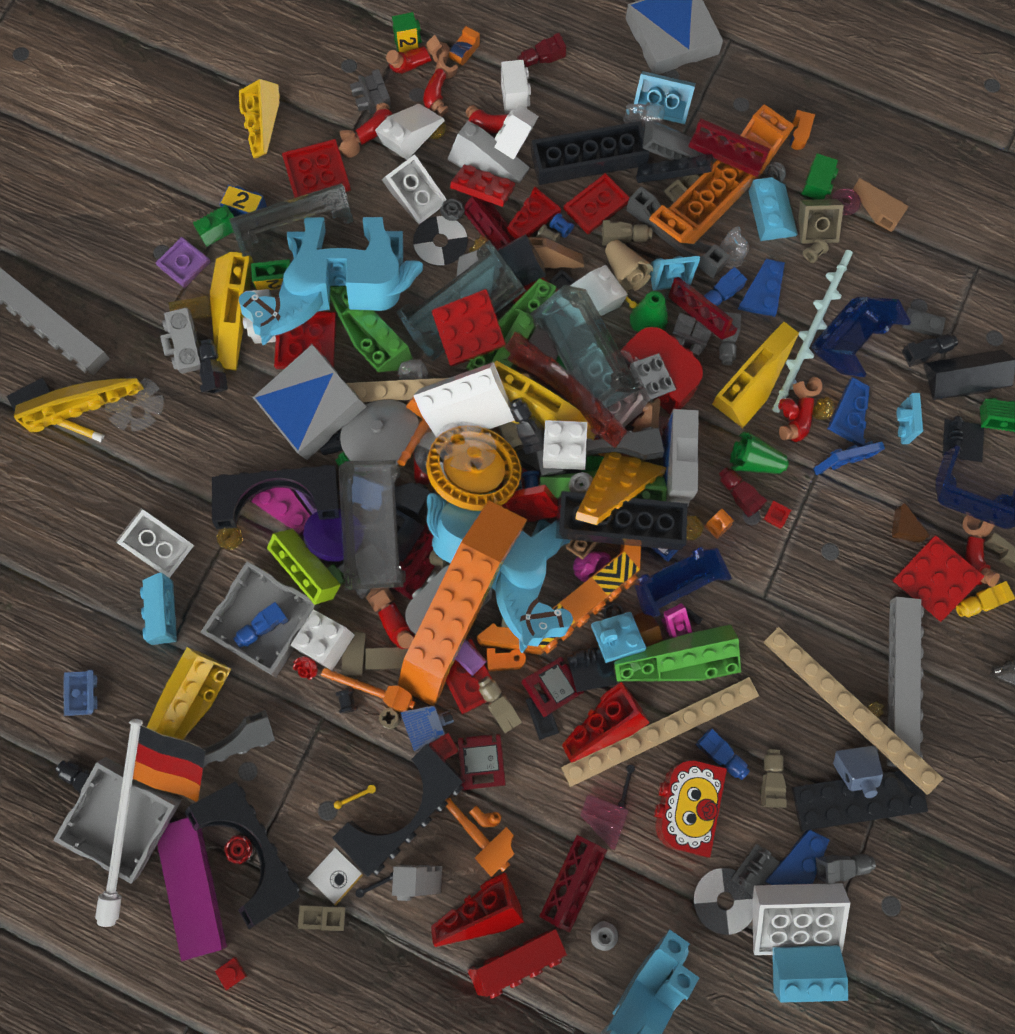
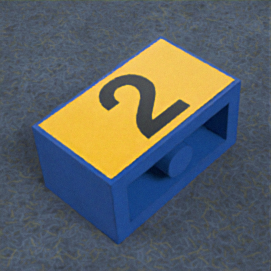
(242, 201)

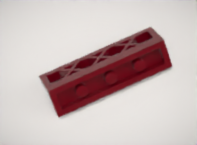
(728, 151)
(483, 220)
(701, 309)
(420, 567)
(577, 884)

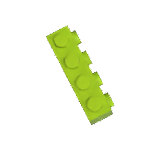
(303, 566)

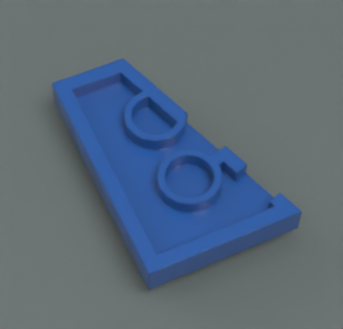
(765, 290)
(850, 412)
(852, 454)
(800, 863)

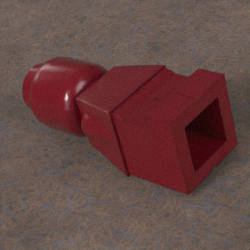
(545, 51)
(743, 493)

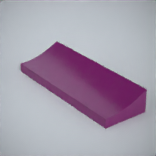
(190, 890)

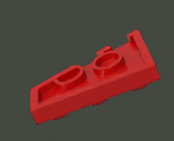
(533, 215)

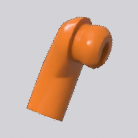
(485, 819)

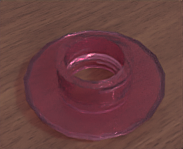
(851, 208)

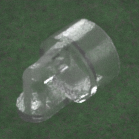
(643, 113)
(736, 247)
(413, 370)

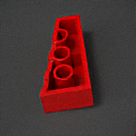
(517, 963)

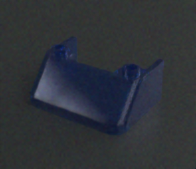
(853, 328)
(997, 511)
(680, 579)

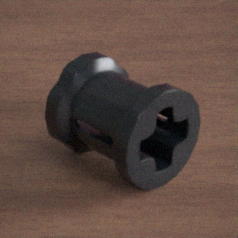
(346, 701)

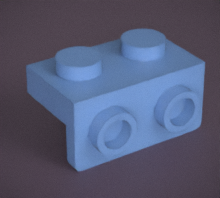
(79, 693)

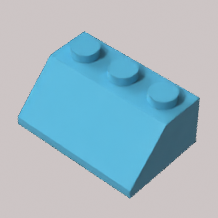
(666, 91)
(772, 209)
(158, 610)
(809, 974)

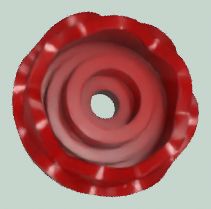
(789, 408)
(305, 667)
(231, 849)

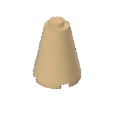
(628, 266)

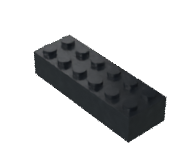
(589, 153)
(634, 524)

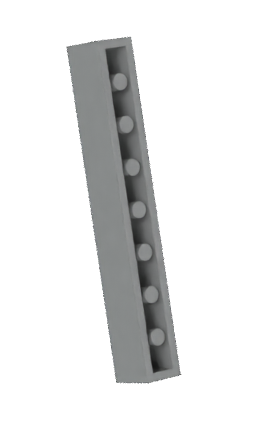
(50, 325)
(905, 671)

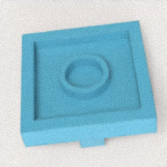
(910, 418)
(618, 637)

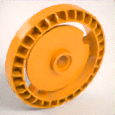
(465, 487)

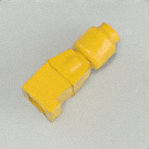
(985, 600)

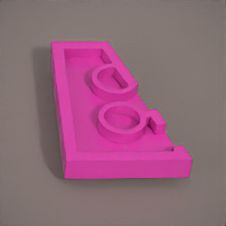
(284, 507)

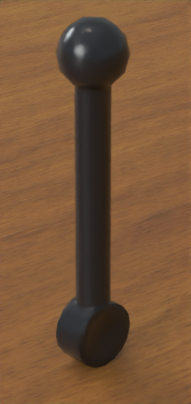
(630, 769)
(361, 892)

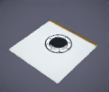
(335, 876)

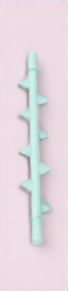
(817, 324)

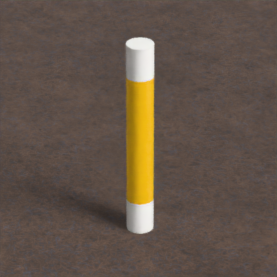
(82, 430)

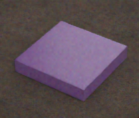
(183, 262)

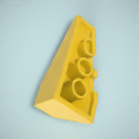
(259, 106)

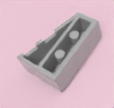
(416, 881)

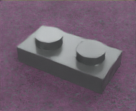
(925, 323)

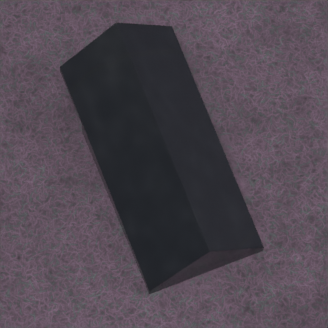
(970, 374)

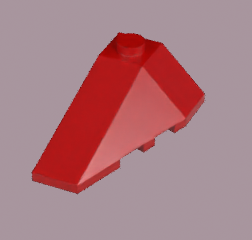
(610, 722)
(486, 913)

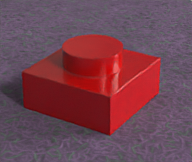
(777, 514)
(445, 746)
(230, 973)

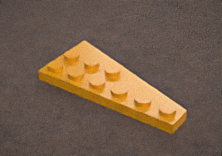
(616, 481)

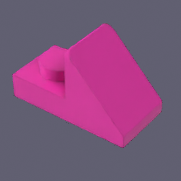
(676, 621)

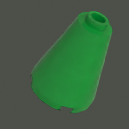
(649, 312)
(757, 456)

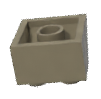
(820, 220)

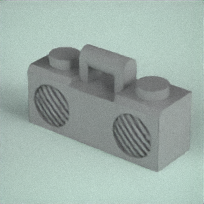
(186, 346)

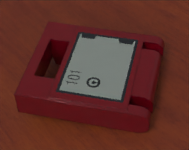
(555, 682)
(480, 758)

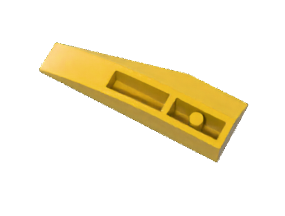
(230, 279)
(756, 378)
(541, 401)
(72, 402)
(188, 694)

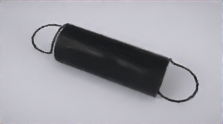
(694, 617)

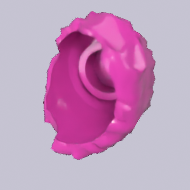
(590, 564)

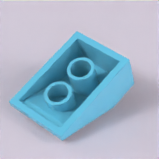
(666, 270)

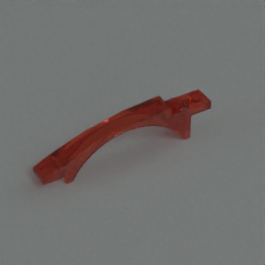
(546, 368)

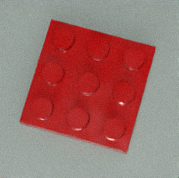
(315, 168)
(468, 327)
(317, 331)
(938, 578)

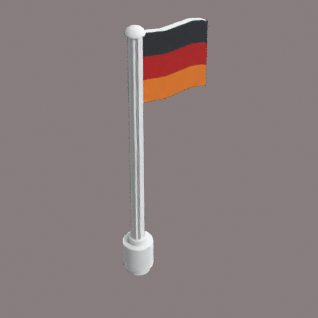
(163, 765)

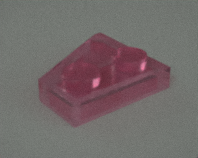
(604, 818)

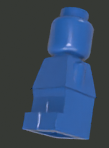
(726, 287)
(261, 625)
(722, 754)

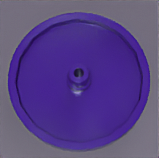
(324, 537)

